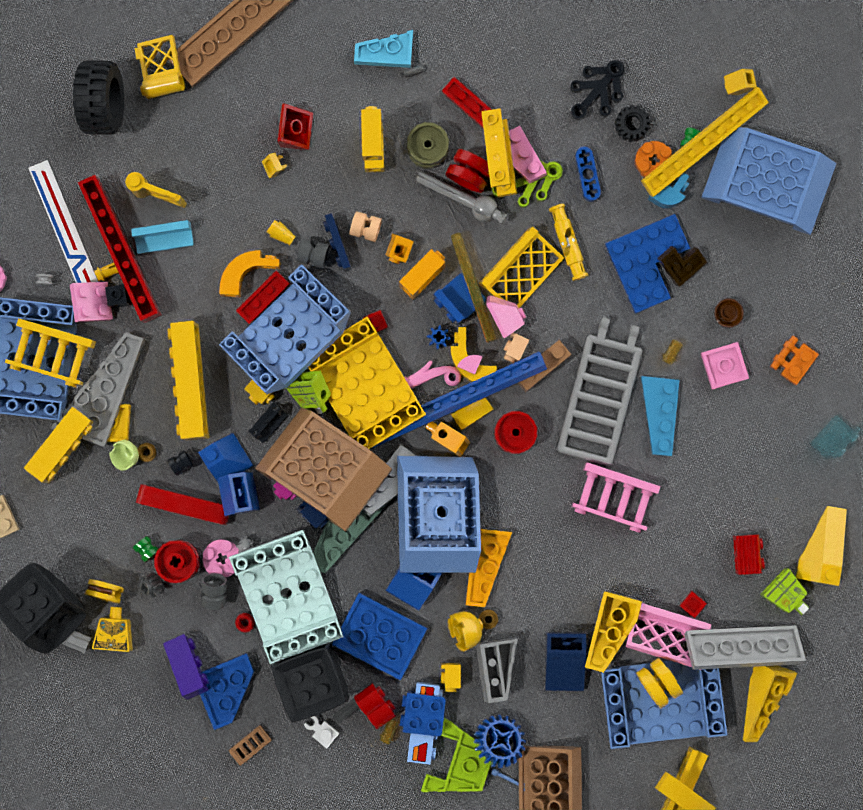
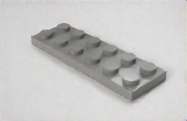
(744, 647)

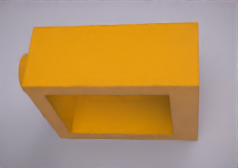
(422, 274)

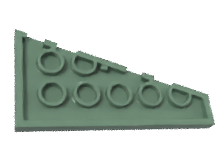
(335, 541)

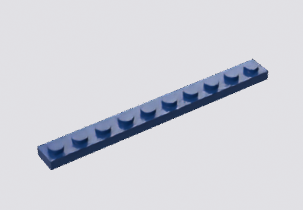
(477, 390)

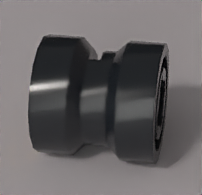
(180, 463)

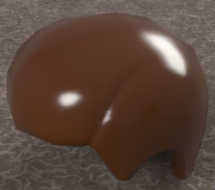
(729, 313)

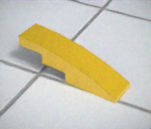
(681, 794)

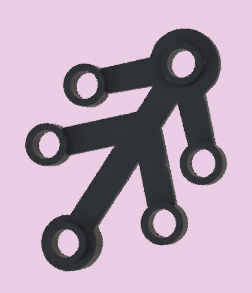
(599, 87)

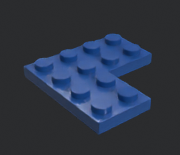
(636, 260)

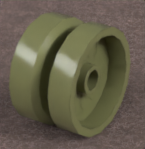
(426, 134)

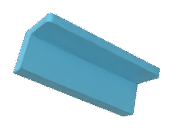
(163, 237)

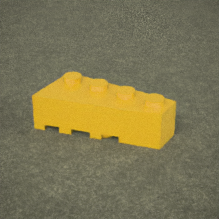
(59, 446)

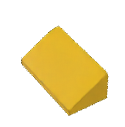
(471, 413)

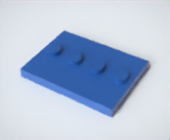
(380, 636)

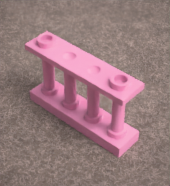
(629, 484)

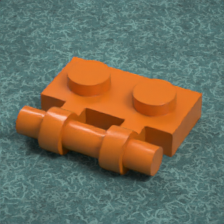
(799, 363)

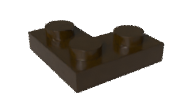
(679, 267)

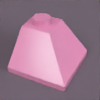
(506, 315)

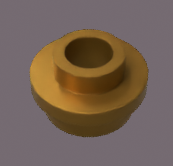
(142, 447)
(494, 619)

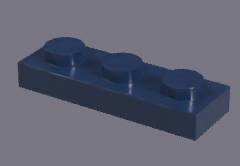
(336, 242)

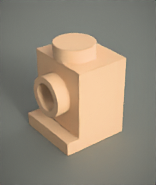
(515, 347)

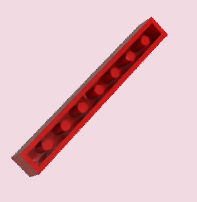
(119, 249)

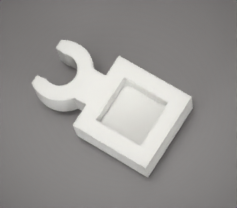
(323, 733)

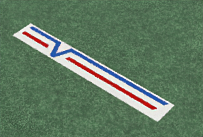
(62, 223)

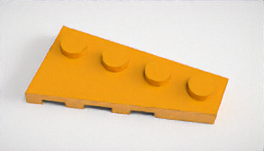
(492, 552)

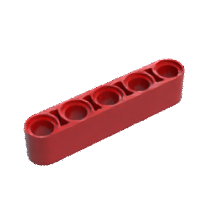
(181, 504)

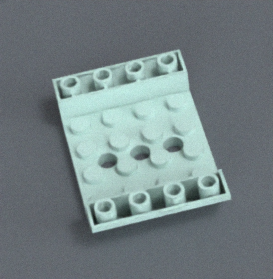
(291, 622)

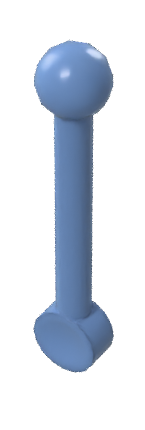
(495, 772)

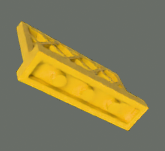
(513, 255)

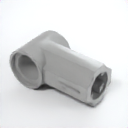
(78, 641)

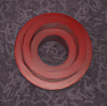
(238, 622)

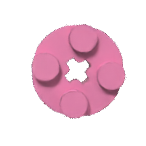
(212, 553)

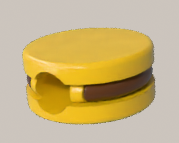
(104, 591)

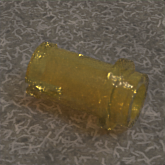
(672, 351)
(389, 732)

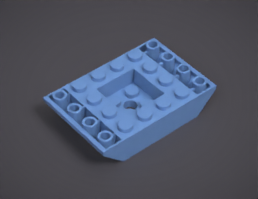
(426, 539)

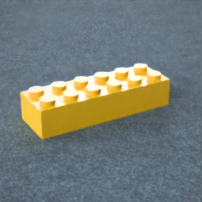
(189, 380)

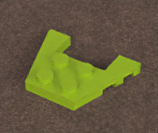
(466, 769)

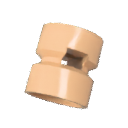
(359, 223)

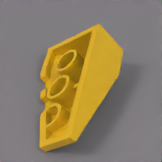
(824, 550)

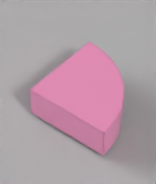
(470, 363)

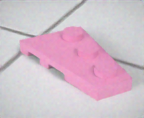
(524, 157)

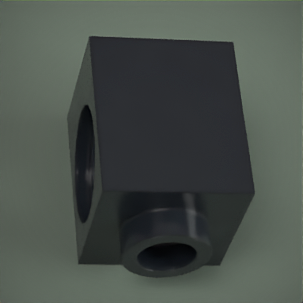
(117, 296)

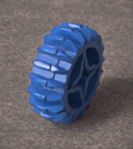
(504, 747)

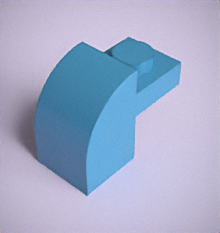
(669, 196)

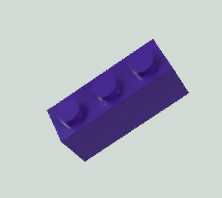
(186, 666)

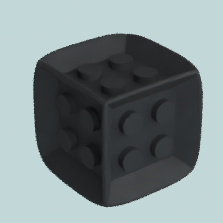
(40, 608)
(310, 682)

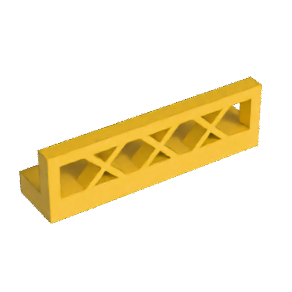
(688, 774)

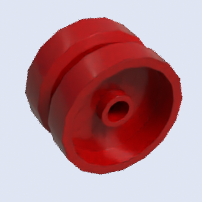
(468, 171)
(509, 442)
(165, 561)

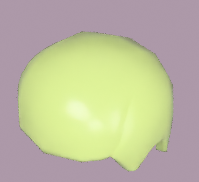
(124, 455)

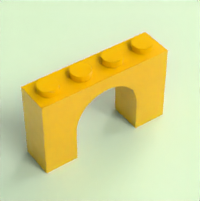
(372, 139)

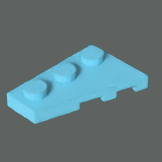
(390, 51)

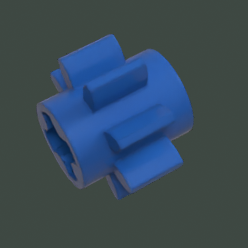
(442, 341)

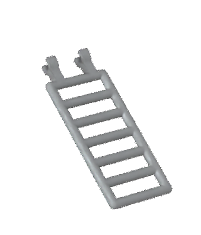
(622, 406)

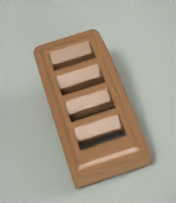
(237, 756)

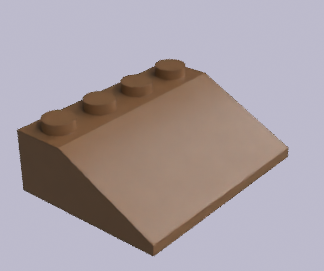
(550, 778)

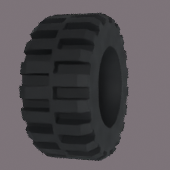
(98, 97)

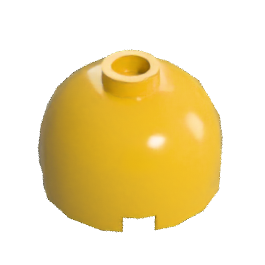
(466, 629)

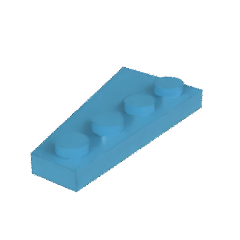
(661, 408)

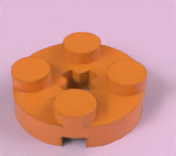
(647, 151)

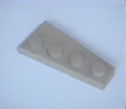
(389, 487)

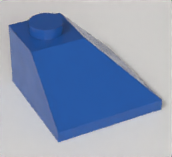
(225, 457)

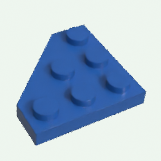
(226, 689)

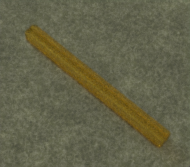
(473, 287)

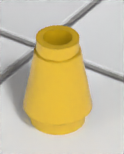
(280, 232)

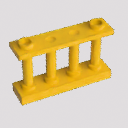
(499, 153)
(63, 339)

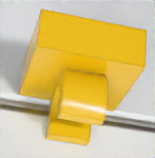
(272, 165)

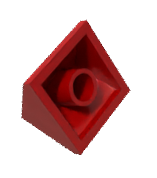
(294, 127)

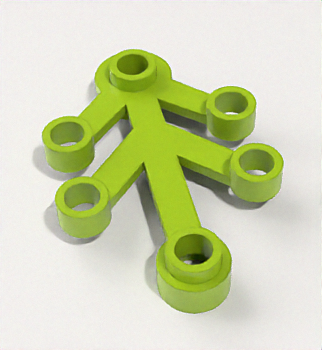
(530, 187)

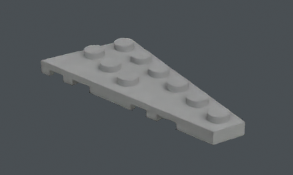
(106, 389)

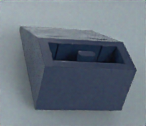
(565, 661)

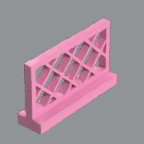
(670, 622)

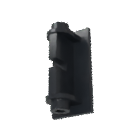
(268, 423)

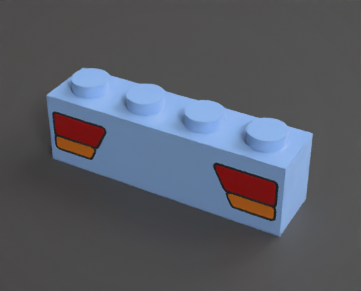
(421, 745)

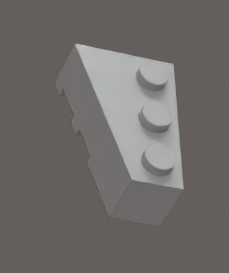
(495, 668)

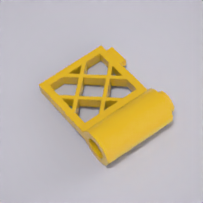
(160, 82)
(141, 188)

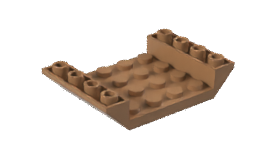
(324, 468)

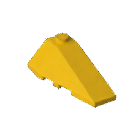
(613, 625)
(765, 691)

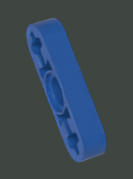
(590, 159)

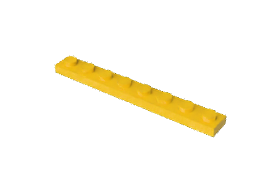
(704, 141)

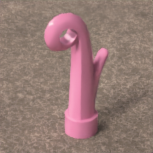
(425, 375)

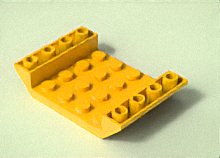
(367, 386)

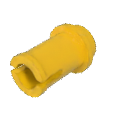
(106, 271)

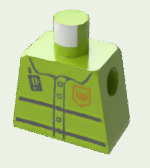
(310, 391)
(786, 593)

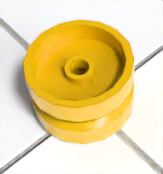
(660, 682)

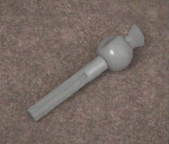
(483, 207)

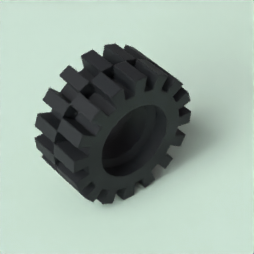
(636, 112)

